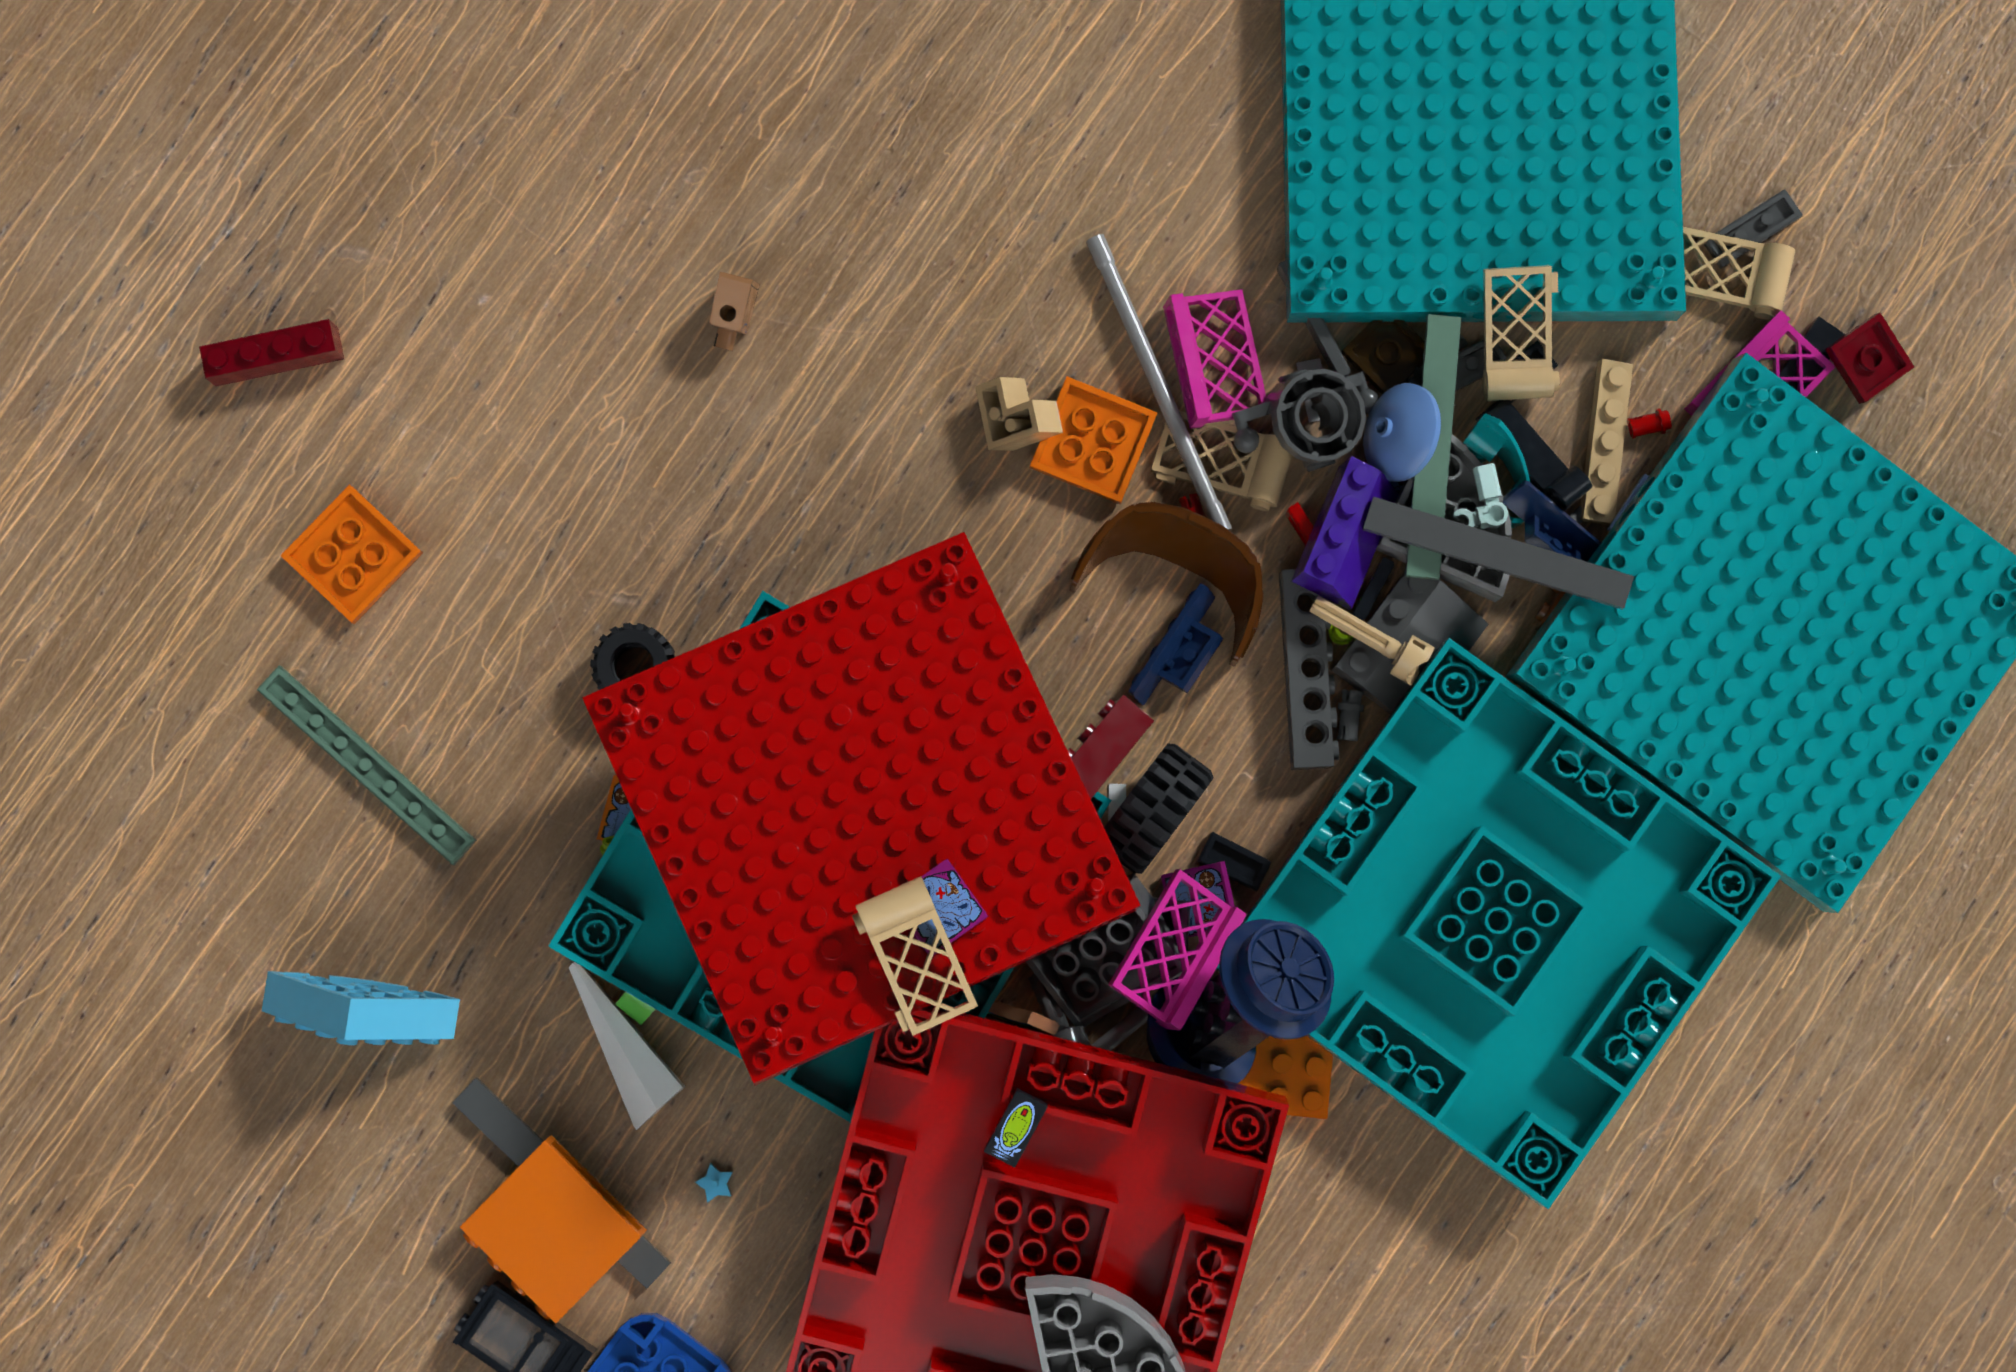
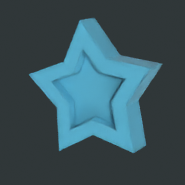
(715, 1183)

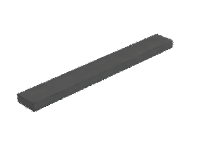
(1498, 553)
(520, 1141)

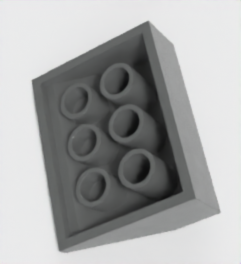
(1410, 608)
(1082, 968)

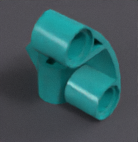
(1493, 438)

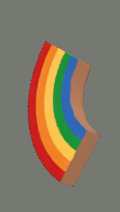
(1023, 1018)

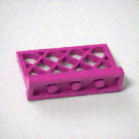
(1769, 338)
(1188, 355)
(1201, 964)

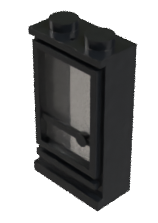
(515, 1338)

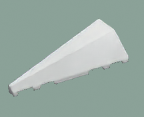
(637, 1069)

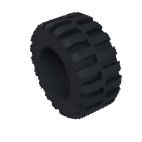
(1156, 807)

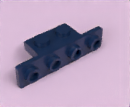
(1548, 524)
(1182, 651)

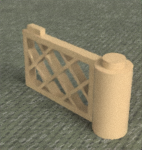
(1767, 275)
(1519, 377)
(1262, 479)
(893, 914)

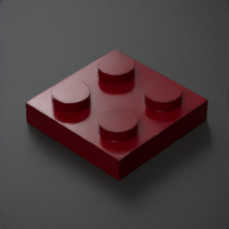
(1869, 358)

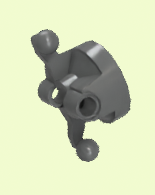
(1338, 401)

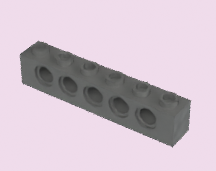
(1302, 752)

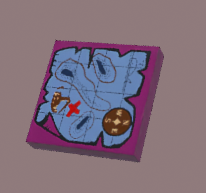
(1212, 877)
(953, 903)

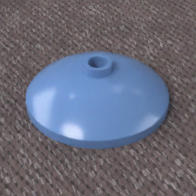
(1402, 431)

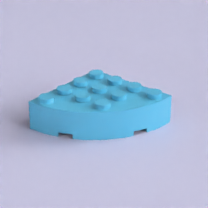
(359, 1009)

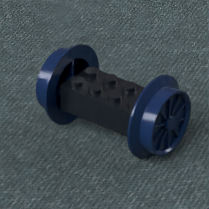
(1269, 984)

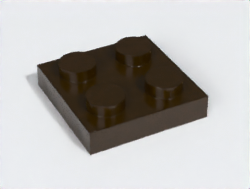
(1386, 353)

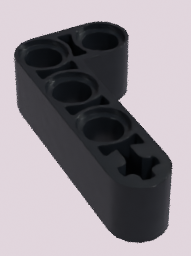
(1544, 467)

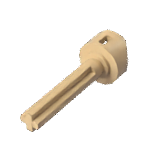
(1406, 655)

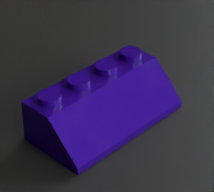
(1338, 546)

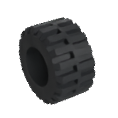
(621, 640)

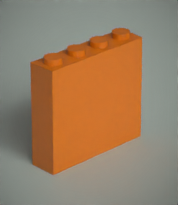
(552, 1229)

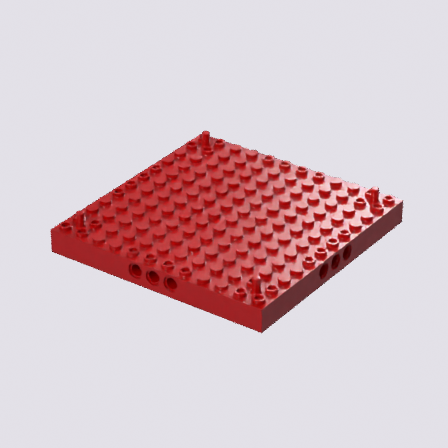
(838, 764)
(1125, 1183)

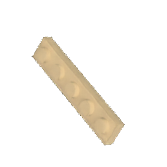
(1606, 440)

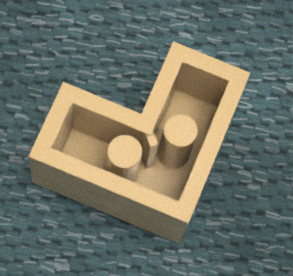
(1012, 418)

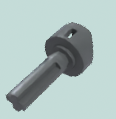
(1053, 1011)

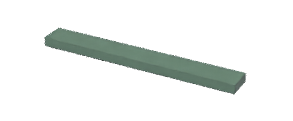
(1430, 484)
(366, 765)

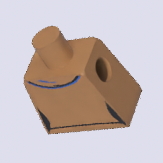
(730, 294)

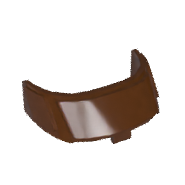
(1189, 543)

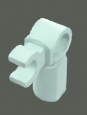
(1493, 513)

